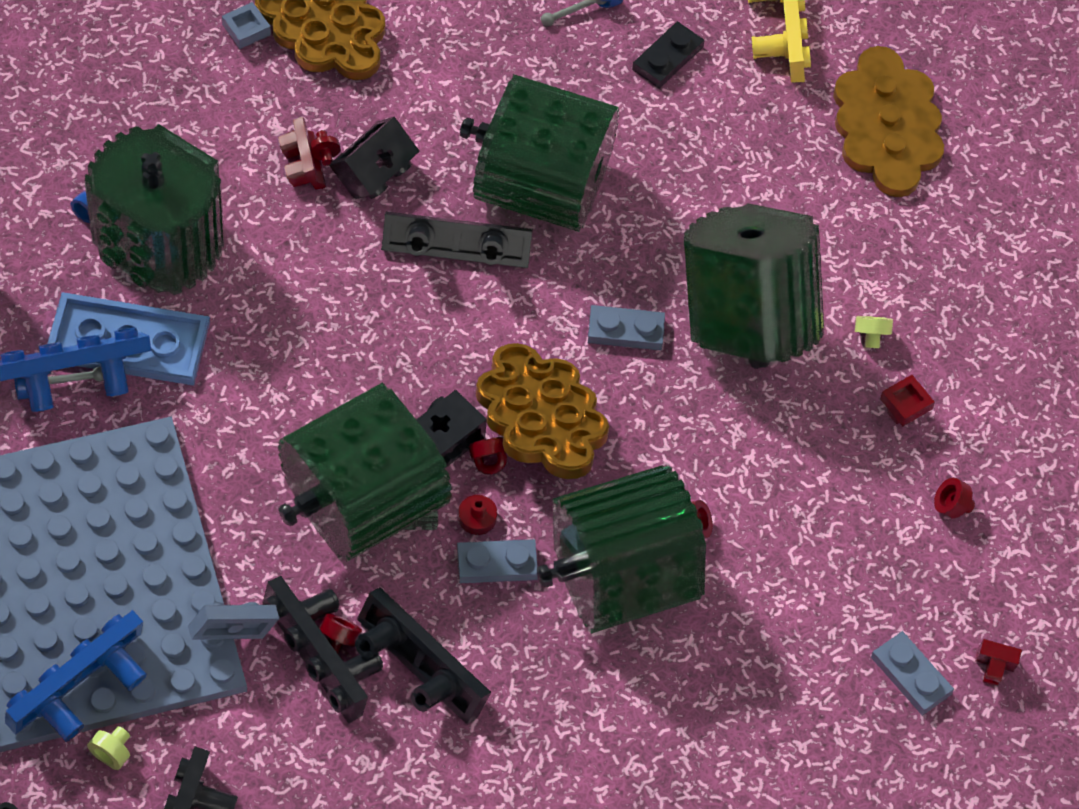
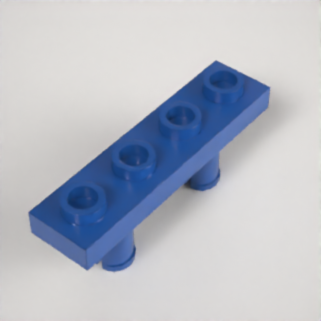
(89, 349)
(58, 681)

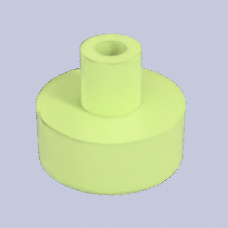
(874, 328)
(110, 747)

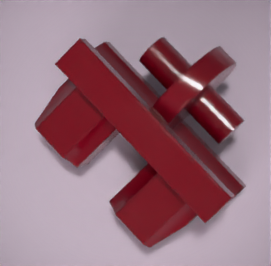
(311, 151)

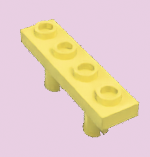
(789, 43)

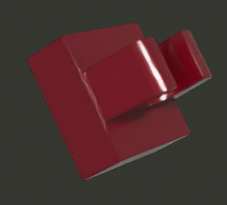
(906, 401)
(998, 658)

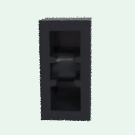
(375, 158)
(453, 425)

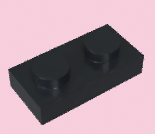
(668, 54)

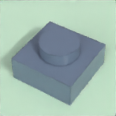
(246, 25)

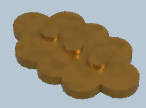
(328, 34)
(888, 121)
(542, 411)

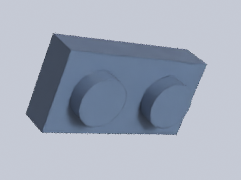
(626, 327)
(497, 561)
(233, 621)
(912, 673)

